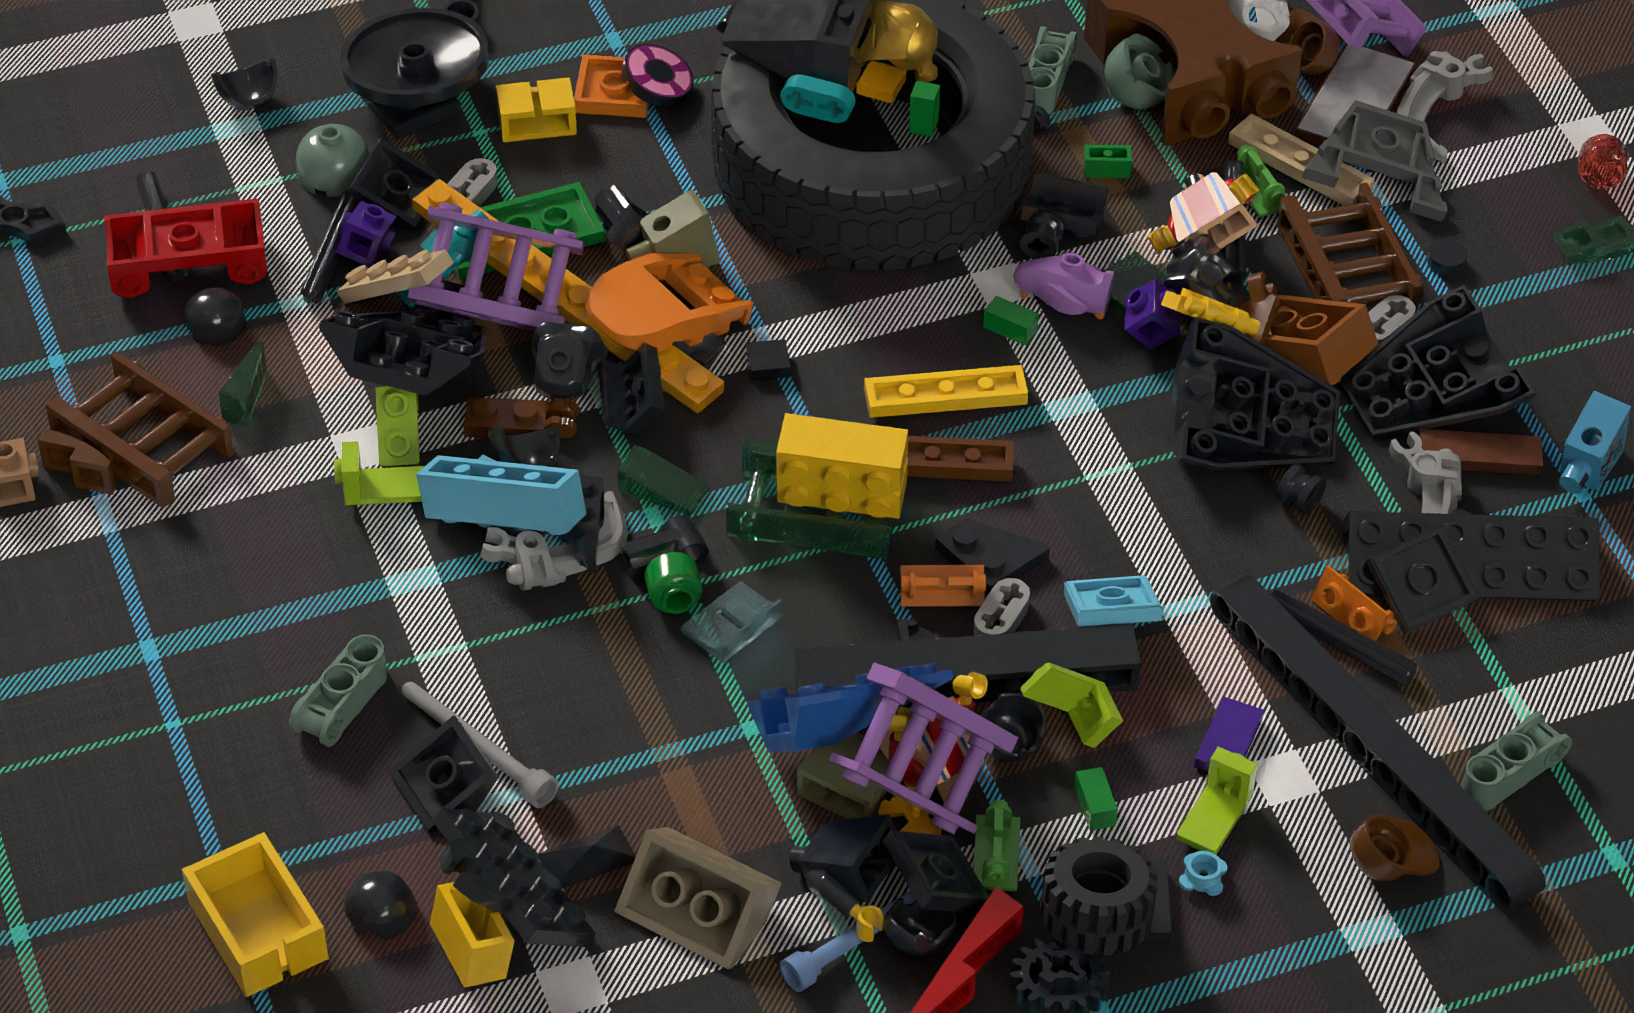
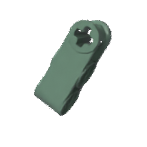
(1050, 65)
(341, 690)
(1514, 761)

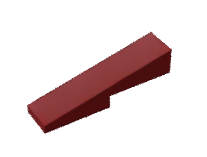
(987, 935)

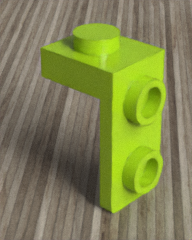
(397, 427)
(374, 484)
(1079, 695)
(1221, 802)

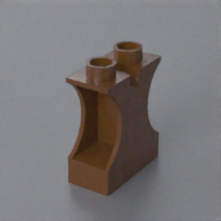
(1214, 60)

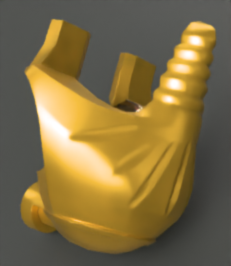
(903, 37)

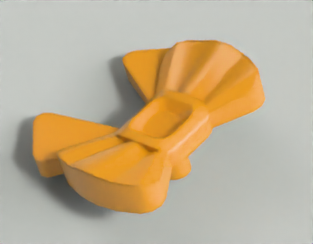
(917, 819)

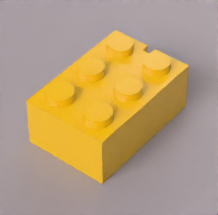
(842, 466)
(255, 914)

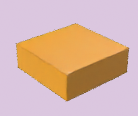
(881, 82)

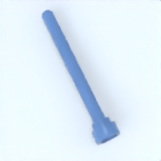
(802, 969)

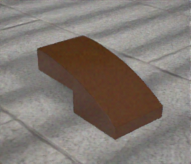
(67, 454)

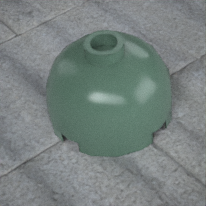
(1137, 73)
(330, 158)

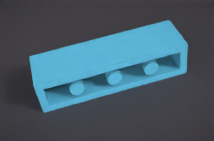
(501, 494)

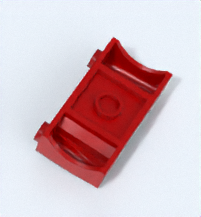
(185, 239)

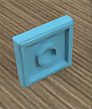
(1112, 601)

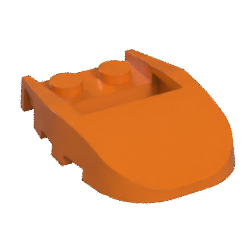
(639, 309)

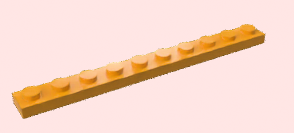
(679, 373)

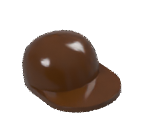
(1316, 38)
(1392, 847)

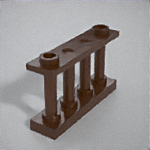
(1323, 275)
(130, 459)

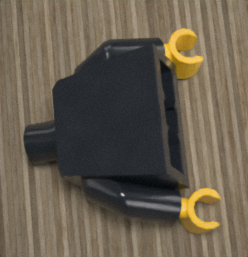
(847, 866)

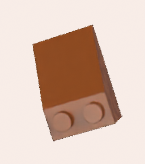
(1321, 335)

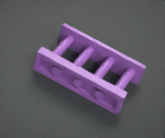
(1359, 18)
(507, 308)
(955, 722)

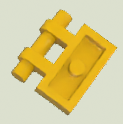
(1210, 309)

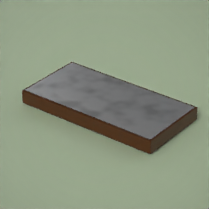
(1359, 76)

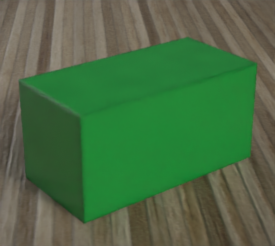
(924, 108)
(1107, 161)
(1010, 320)
(1095, 798)

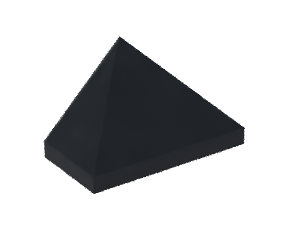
(588, 856)

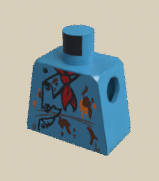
(1588, 456)

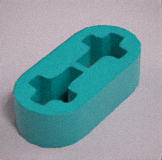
(818, 98)

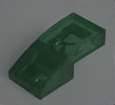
(1598, 243)

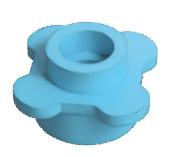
(1203, 863)

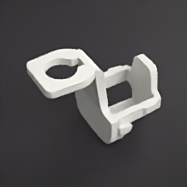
(1270, 14)

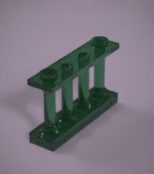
(790, 525)

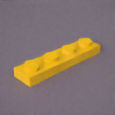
(945, 391)

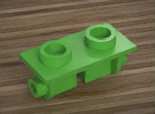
(1268, 198)
(997, 847)

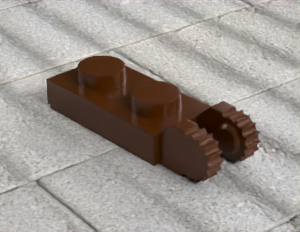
(519, 416)

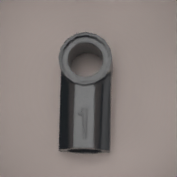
(620, 217)
(675, 535)

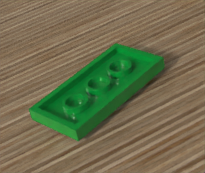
(545, 211)

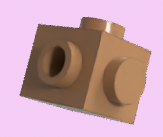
(16, 472)

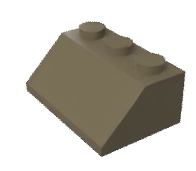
(696, 896)

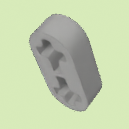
(480, 188)
(1397, 306)
(994, 608)

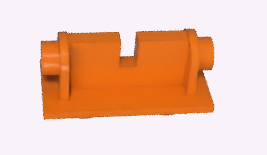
(942, 585)
(1351, 605)

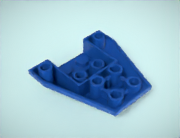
(826, 715)

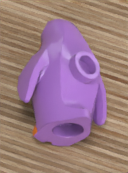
(1066, 284)

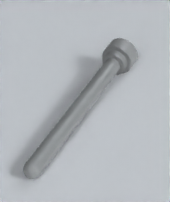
(535, 785)

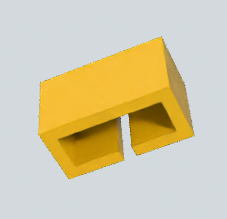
(537, 110)
(471, 937)

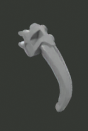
(1443, 78)
(1431, 474)
(546, 566)

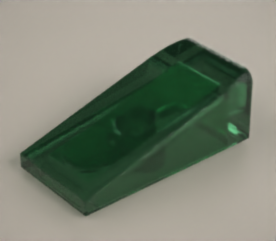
(243, 388)
(660, 482)

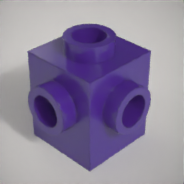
(366, 233)
(1147, 318)

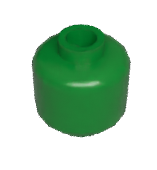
(673, 582)

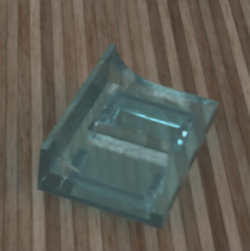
(742, 606)

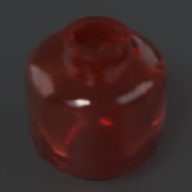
(1602, 161)

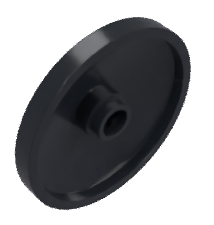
(414, 57)

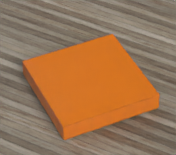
(603, 91)

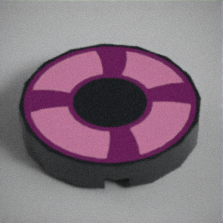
(657, 75)

